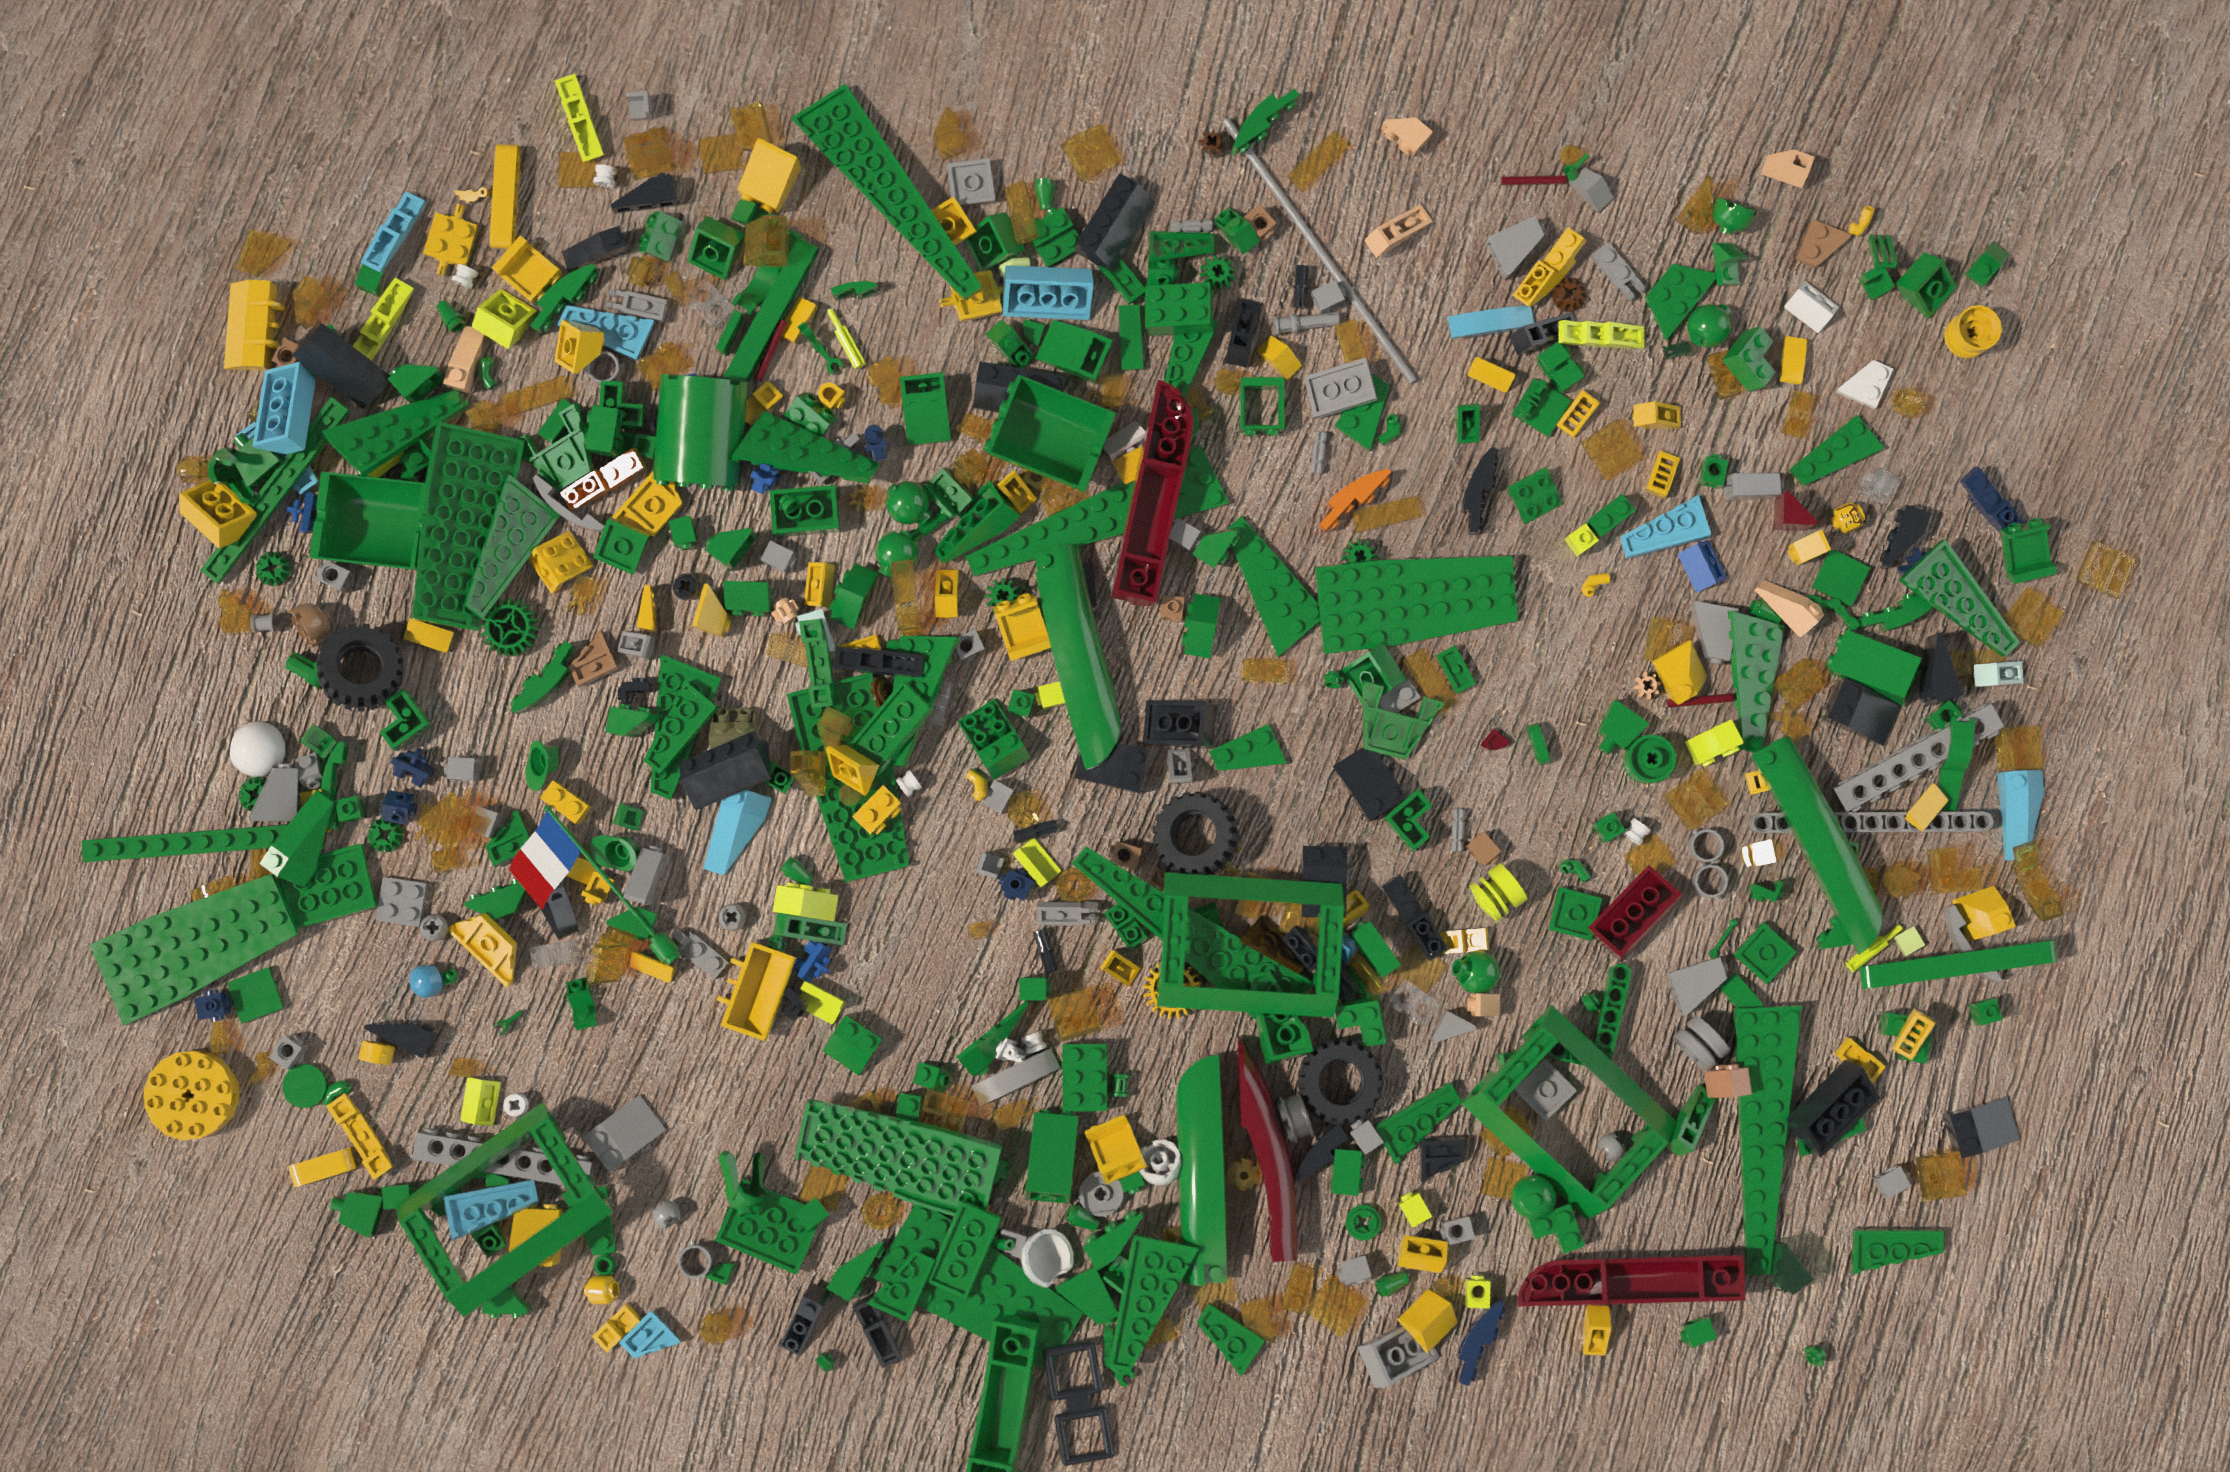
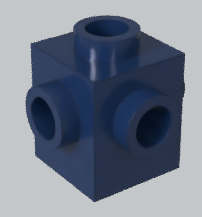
(398, 807)
(1024, 884)
(213, 1005)

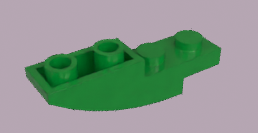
(1257, 123)
(570, 289)
(1908, 610)
(539, 688)

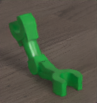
(819, 348)
(1835, 604)
(1108, 1338)

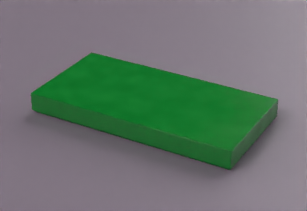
(892, 725)
(964, 1249)

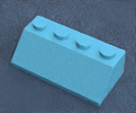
(1047, 292)
(285, 409)

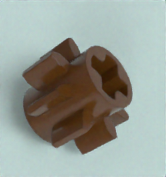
(1212, 137)

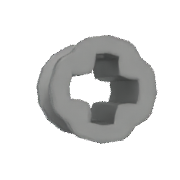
(263, 622)

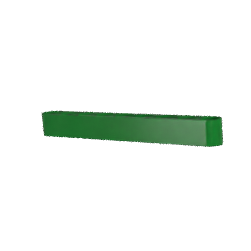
(772, 310)
(1958, 964)

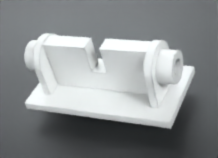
(1008, 1051)

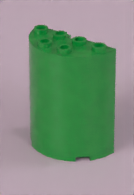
(699, 431)
(1049, 433)
(367, 521)

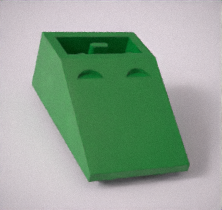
(1075, 350)
(925, 408)
(994, 739)
(1106, 1246)

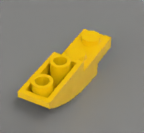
(1554, 267)

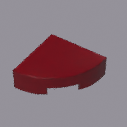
(1494, 741)

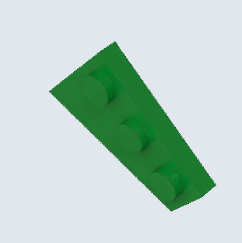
(1361, 421)
(600, 1237)
(904, 1287)
(1230, 1336)

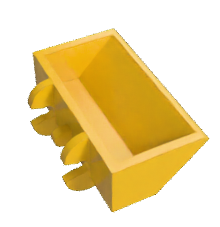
(251, 325)
(757, 990)

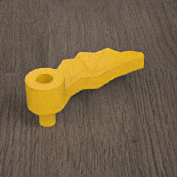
(471, 196)

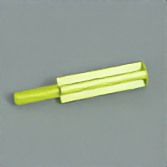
(847, 342)
(1878, 945)

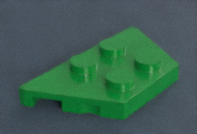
(1676, 295)

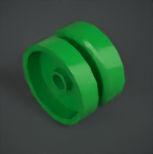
(1662, 758)

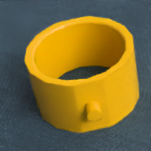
(376, 1052)

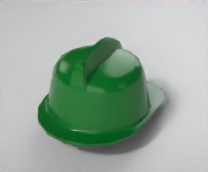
(541, 762)
(614, 852)

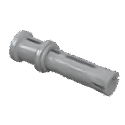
(1295, 323)

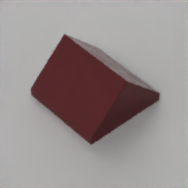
(1791, 514)

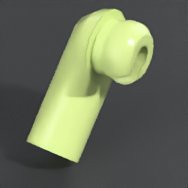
(1014, 262)

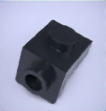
(637, 685)
(798, 1005)

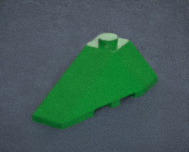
(984, 519)
(1280, 1035)
(983, 1050)

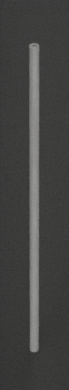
(1324, 257)

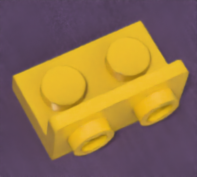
(877, 811)

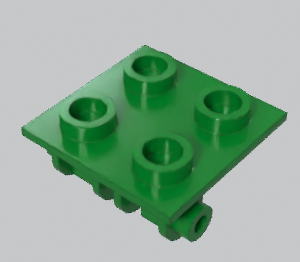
(1541, 407)
(1534, 495)

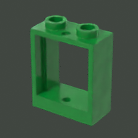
(1261, 383)
(1374, 948)

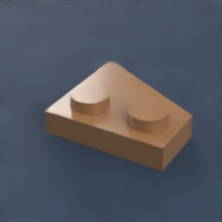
(1820, 243)
(593, 662)

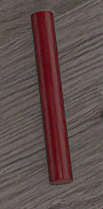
(1532, 180)
(770, 350)
(1702, 700)

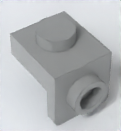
(309, 771)

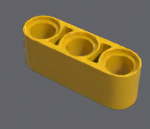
(322, 1167)

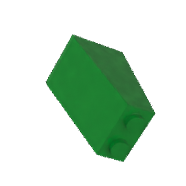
(1875, 666)
(1051, 1157)

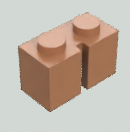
(1727, 1081)

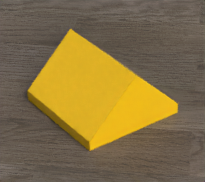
(953, 221)
(851, 767)
(1428, 1319)

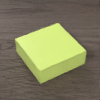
(1909, 941)

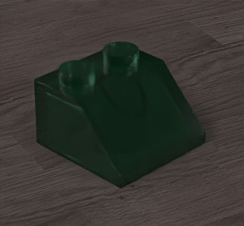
(1787, 1270)

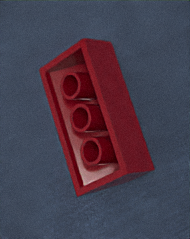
(1635, 913)

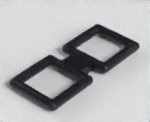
(1078, 1403)

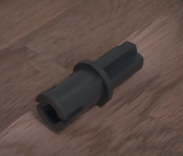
(1300, 287)
(1035, 831)
(1045, 951)

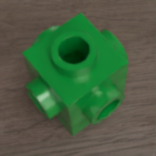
(1162, 272)

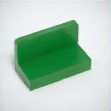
(554, 427)

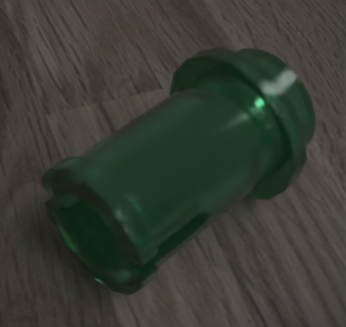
(1677, 350)

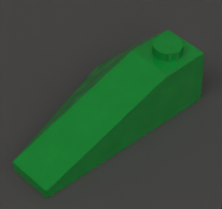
(299, 845)

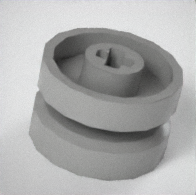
(1701, 1044)

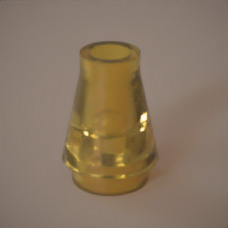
(219, 1039)

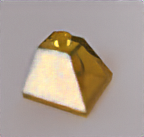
(1699, 209)

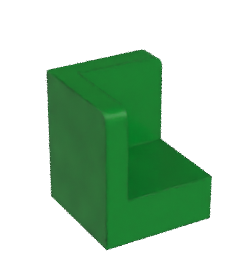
(369, 280)
(1876, 282)

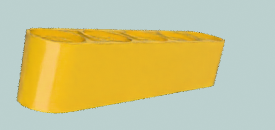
(505, 196)

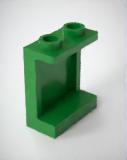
(2027, 551)

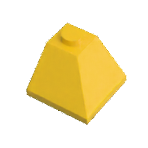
(577, 345)
(711, 614)
(1680, 672)
(1983, 913)

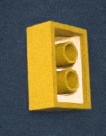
(216, 512)

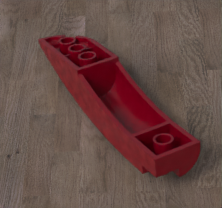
(1154, 498)
(1266, 1133)
(1635, 1281)

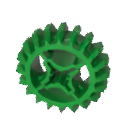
(512, 618)

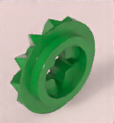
(281, 573)
(244, 796)
(383, 845)
(1362, 1233)

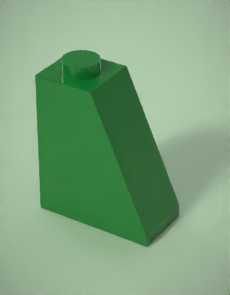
(1090, 1295)

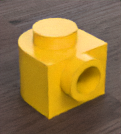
(831, 396)

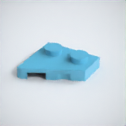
(649, 1336)

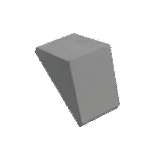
(1592, 189)
(636, 645)
(1179, 766)
(1451, 1026)

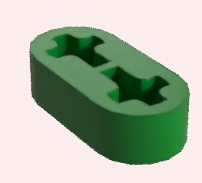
(1538, 744)

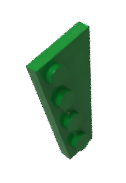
(1186, 358)
(1841, 449)
(684, 721)
(1416, 1120)
(1892, 1246)

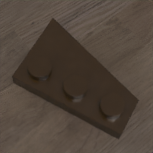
(1268, 941)

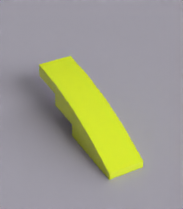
(579, 117)
(383, 318)
(1601, 334)

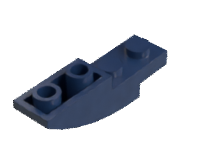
(1988, 500)
(1481, 1331)

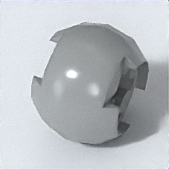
(723, 918)
(429, 921)
(1611, 1147)
(666, 1214)

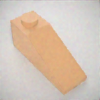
(1397, 230)
(465, 360)
(1793, 608)

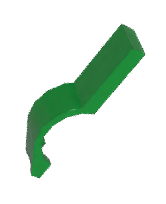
(761, 282)
(1957, 761)

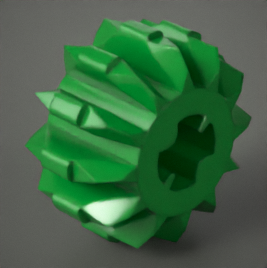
(1226, 271)
(1350, 557)
(1001, 588)

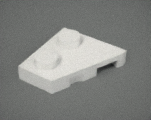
(1867, 384)

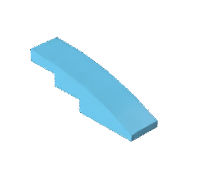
(393, 232)
(1489, 321)

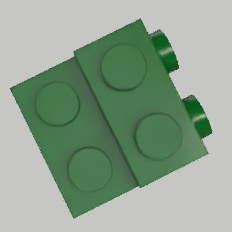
(1056, 237)

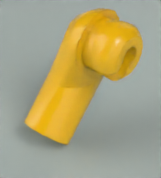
(1864, 221)
(1592, 582)
(980, 783)

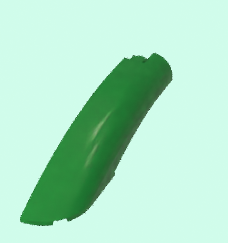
(1078, 652)
(1821, 841)
(1202, 1171)
(1005, 1395)

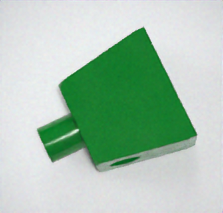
(255, 464)
(1619, 727)
(359, 1211)

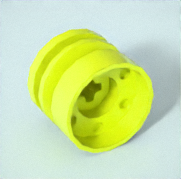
(1498, 892)

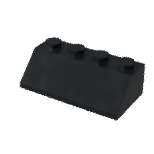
(1115, 223)
(341, 365)
(994, 380)
(726, 769)
(1833, 1107)

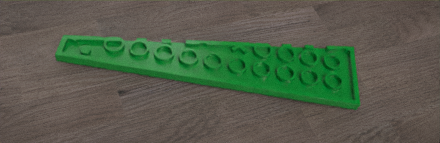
(860, 153)
(1097, 518)
(1207, 946)
(1767, 1047)

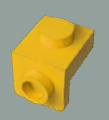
(597, 889)

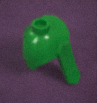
(223, 470)
(739, 1198)

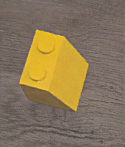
(769, 176)
(531, 1221)

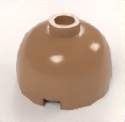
(311, 623)

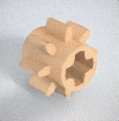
(785, 610)
(1653, 685)

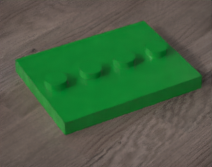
(335, 891)
(768, 1232)

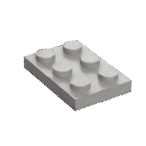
(1340, 388)

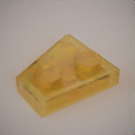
(260, 252)

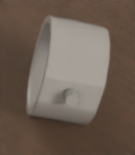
(617, 374)
(1720, 844)
(1723, 877)
(681, 1265)

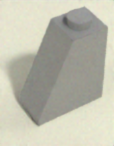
(1514, 244)
(1752, 486)
(1713, 631)
(278, 796)
(645, 875)
(1695, 982)

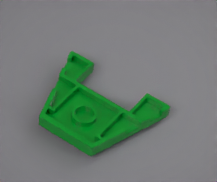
(565, 459)
(1392, 731)

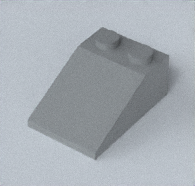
(624, 1133)
(1394, 1356)

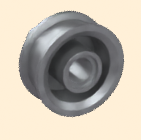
(1295, 1117)

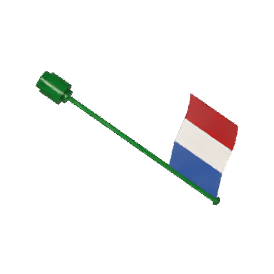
(548, 860)

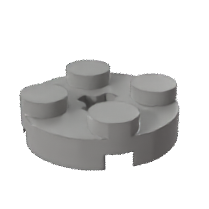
(1094, 1204)

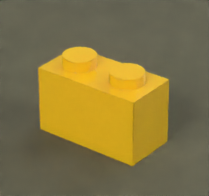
(566, 802)
(1422, 1254)

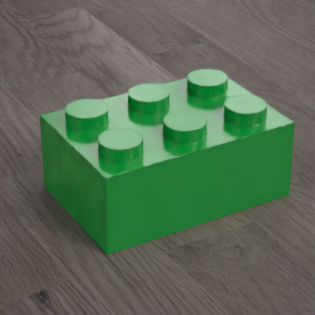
(1179, 309)
(815, 514)
(1084, 1077)

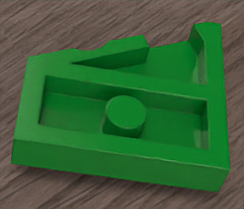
(508, 840)

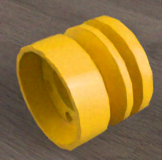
(1983, 328)

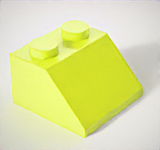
(503, 318)

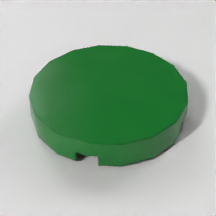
(304, 1085)

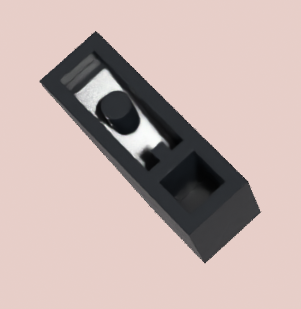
(652, 194)
(596, 249)
(1242, 332)
(1538, 334)
(412, 1037)

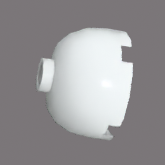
(1162, 1162)

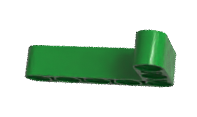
(1601, 1024)

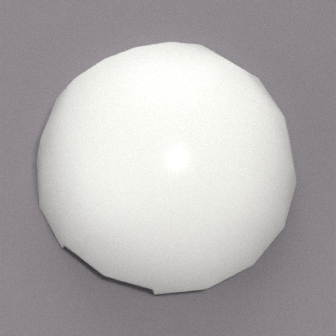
(257, 749)
(1046, 1256)

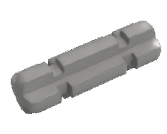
(1192, 225)
(1318, 452)
(1458, 830)

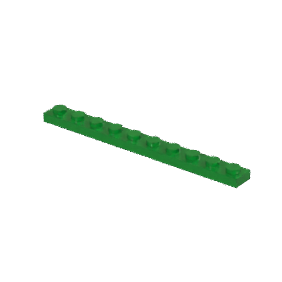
(277, 489)
(180, 844)

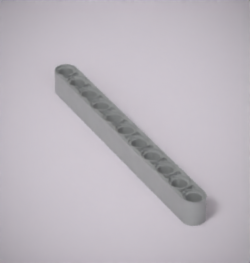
(1881, 823)

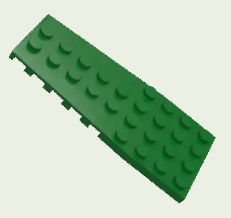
(457, 510)
(1411, 599)
(856, 850)
(191, 946)
(900, 1155)
(997, 1291)

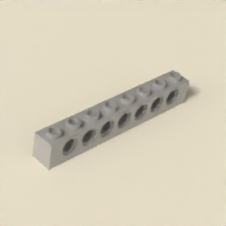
(1844, 789)
(425, 1151)

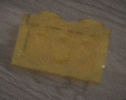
(665, 361)

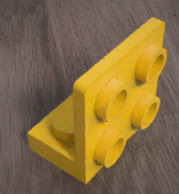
(559, 560)

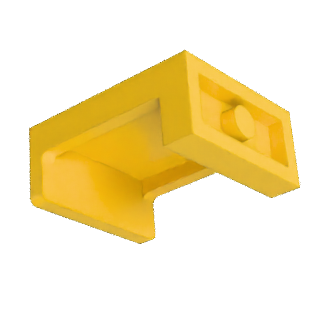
(527, 270)
(1022, 626)
(1115, 1149)

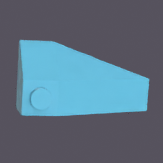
(2019, 806)
(734, 827)

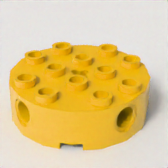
(169, 1100)

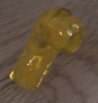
(264, 1067)

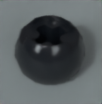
(678, 585)

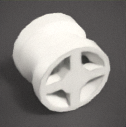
(605, 176)
(464, 276)
(908, 783)
(1636, 831)
(1034, 1042)
(520, 1104)

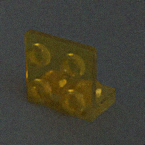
(2018, 749)

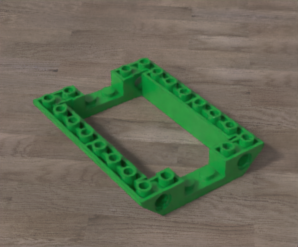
(1171, 968)
(1539, 1040)
(589, 1211)

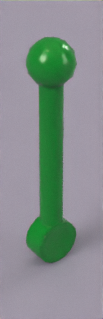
(1713, 952)

